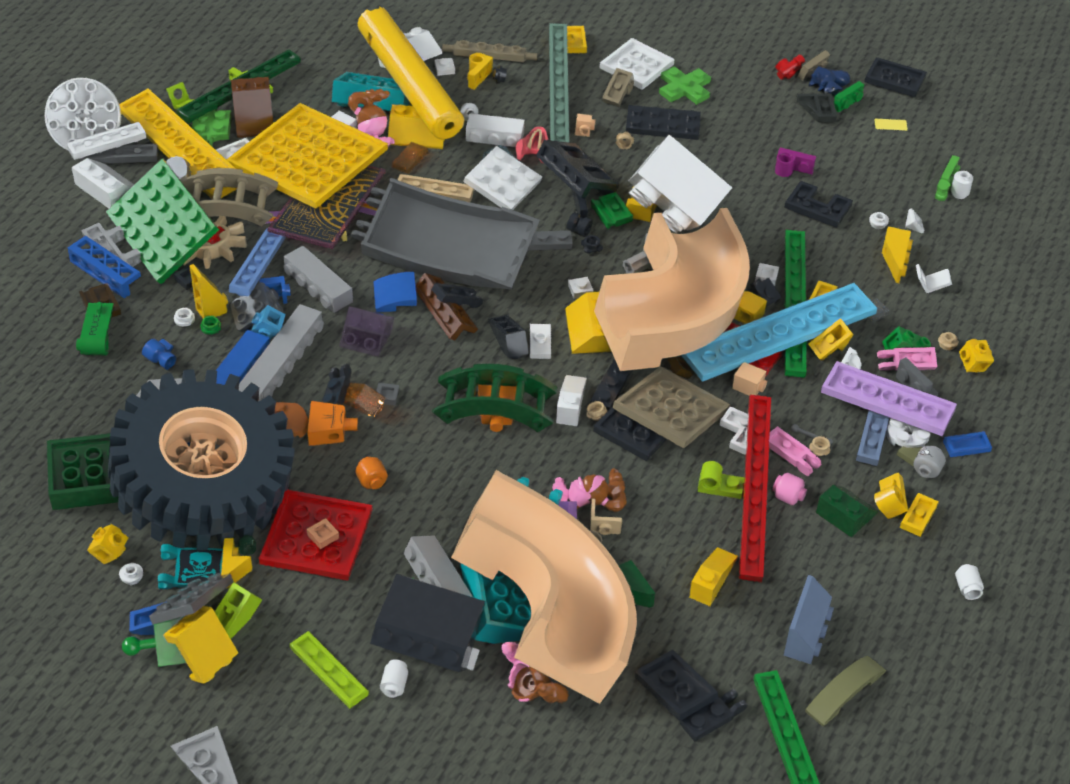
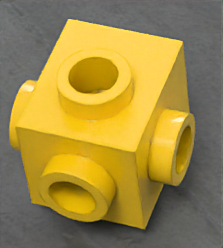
(976, 355)
(107, 543)

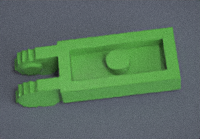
(947, 178)

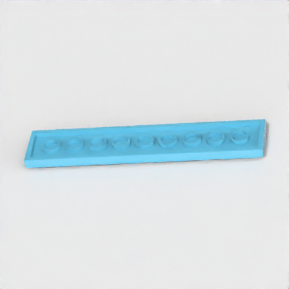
(779, 331)

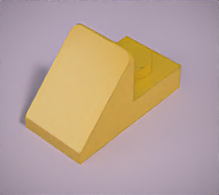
(833, 338)
(233, 563)

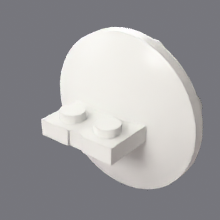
(81, 110)

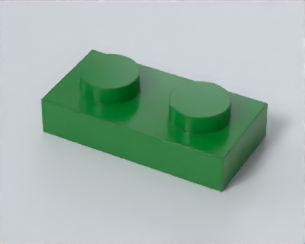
(848, 96)

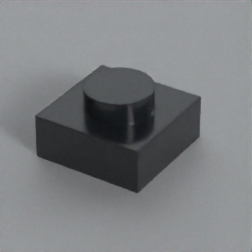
(183, 277)

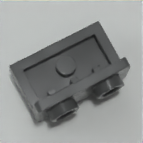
(912, 377)

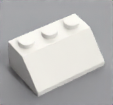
(423, 44)
(100, 181)

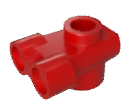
(788, 69)

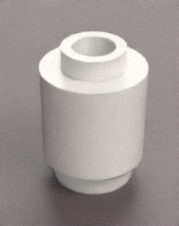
(961, 184)
(969, 581)
(394, 678)

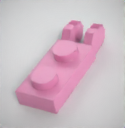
(921, 357)
(793, 451)

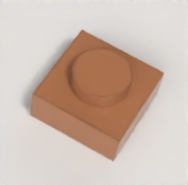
(323, 533)

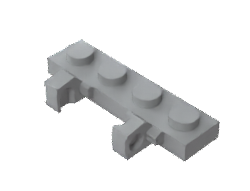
(108, 240)

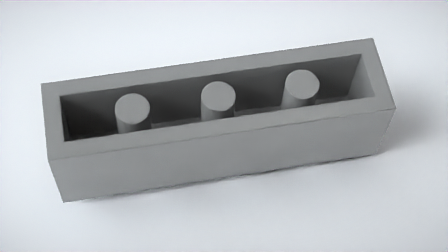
(318, 279)
(433, 564)

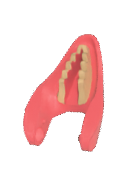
(531, 143)

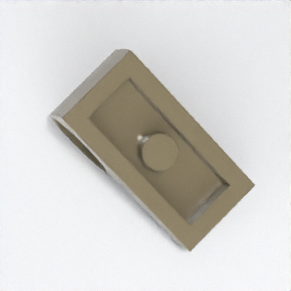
(619, 85)

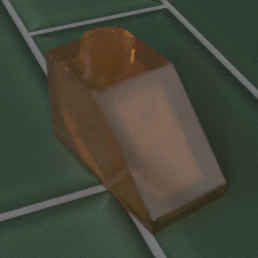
(364, 399)

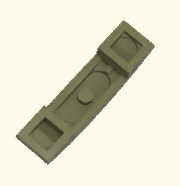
(843, 688)

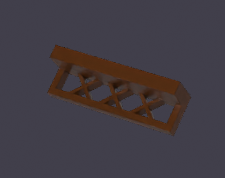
(449, 315)

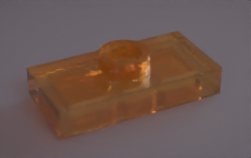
(410, 157)

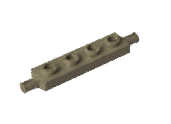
(497, 51)

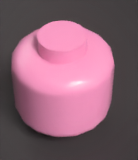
(789, 488)

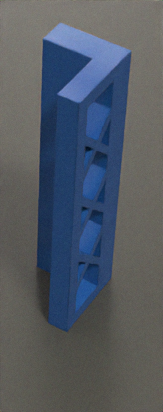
(98, 266)

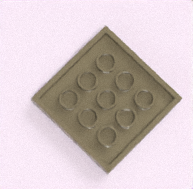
(671, 406)

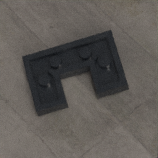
(802, 202)

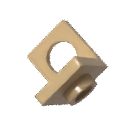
(604, 525)

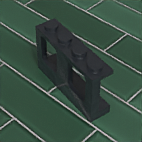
(576, 168)

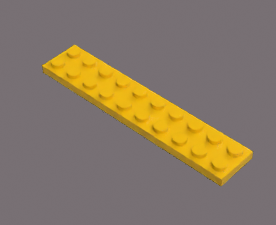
(173, 135)

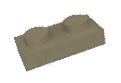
(809, 68)

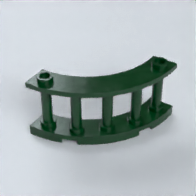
(497, 376)

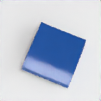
(395, 291)

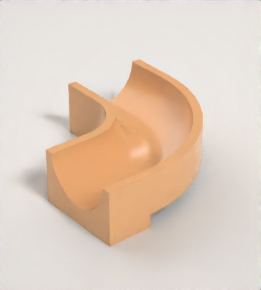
(682, 301)
(575, 589)

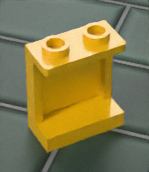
(202, 643)

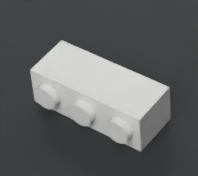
(494, 130)

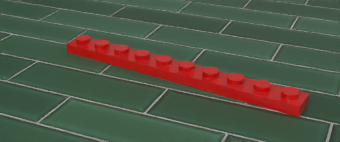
(755, 489)

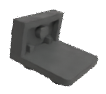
(246, 307)

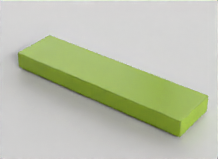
(329, 669)

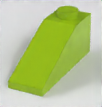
(236, 608)

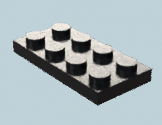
(663, 122)

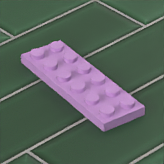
(889, 398)

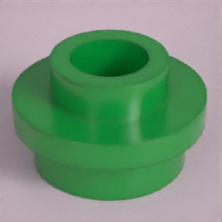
(210, 325)

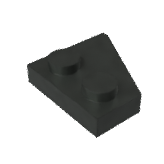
(818, 106)

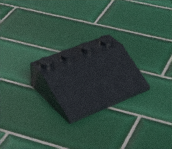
(428, 623)

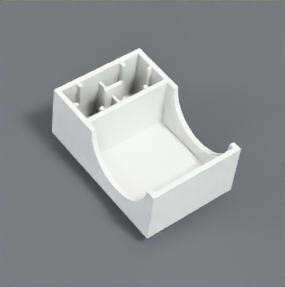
(678, 186)

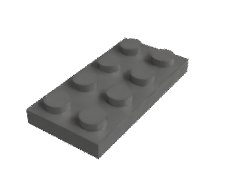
(191, 598)

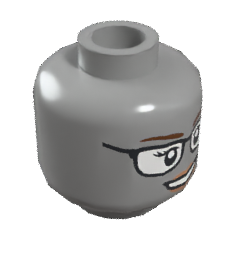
(929, 462)

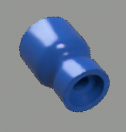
(159, 352)

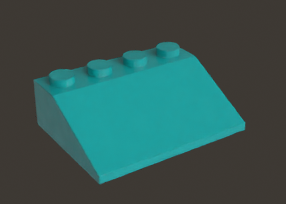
(355, 82)
(506, 606)

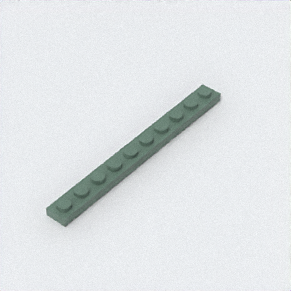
(558, 83)

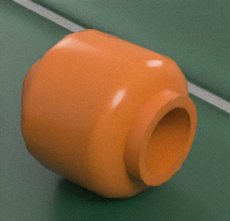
(371, 473)

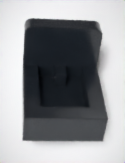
(765, 290)

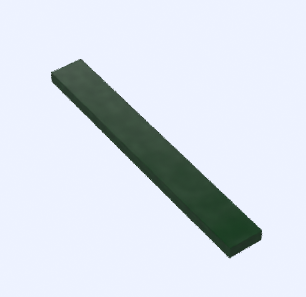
(223, 93)

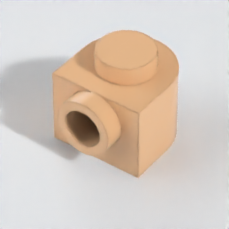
(584, 124)

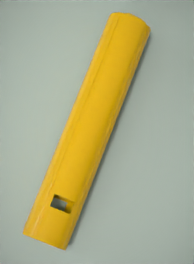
(411, 73)

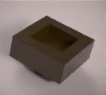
(680, 367)

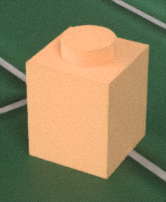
(749, 379)

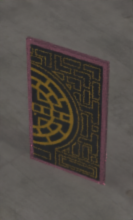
(331, 219)

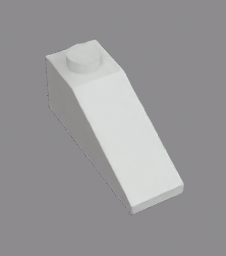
(570, 400)

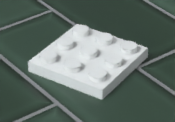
(640, 60)
(502, 179)

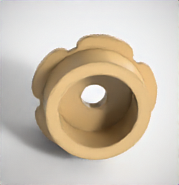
(624, 144)
(948, 341)
(596, 410)
(820, 446)

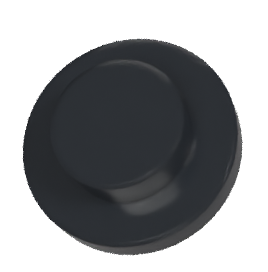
(499, 74)

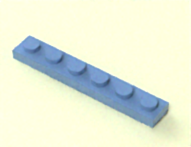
(256, 263)

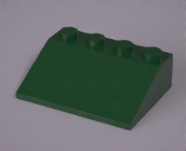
(79, 472)

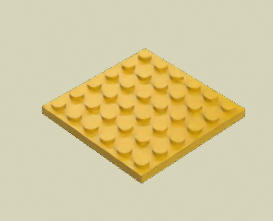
(308, 154)

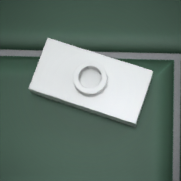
(540, 341)

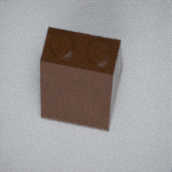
(252, 106)

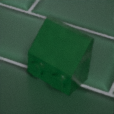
(844, 510)

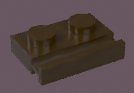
(102, 294)

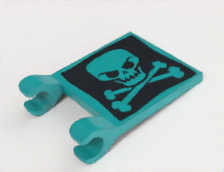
(190, 565)

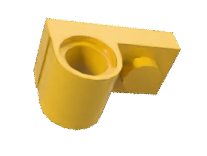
(479, 68)
(892, 496)

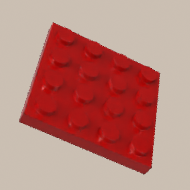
(294, 550)

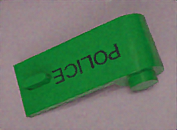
(95, 329)

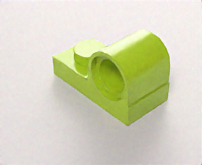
(716, 483)

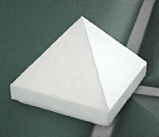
(914, 222)

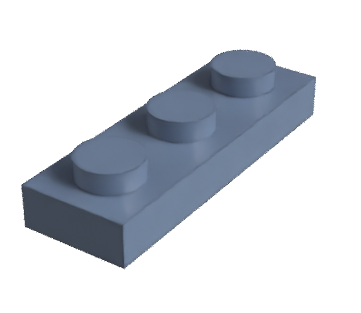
(872, 438)

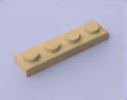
(445, 188)

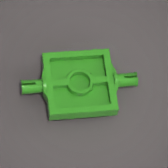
(213, 126)

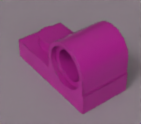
(791, 160)

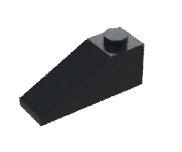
(509, 336)

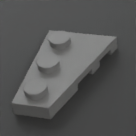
(207, 757)

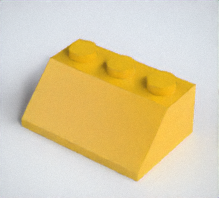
(408, 127)
(584, 327)

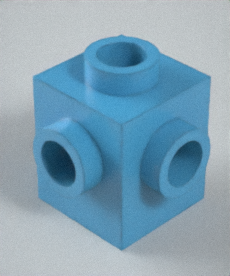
(268, 322)

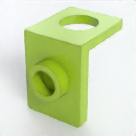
(177, 103)

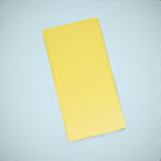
(890, 124)

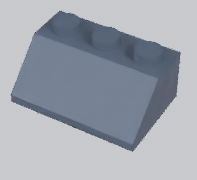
(809, 622)

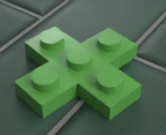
(685, 85)

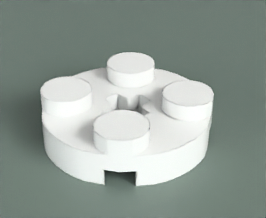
(898, 434)

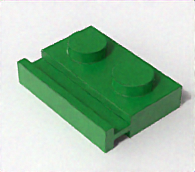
(611, 210)

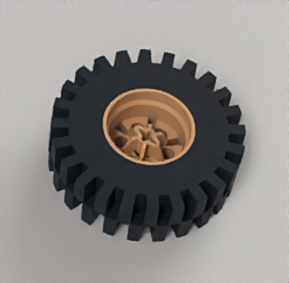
(175, 493)

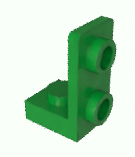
(901, 338)

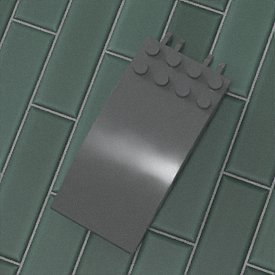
(446, 236)

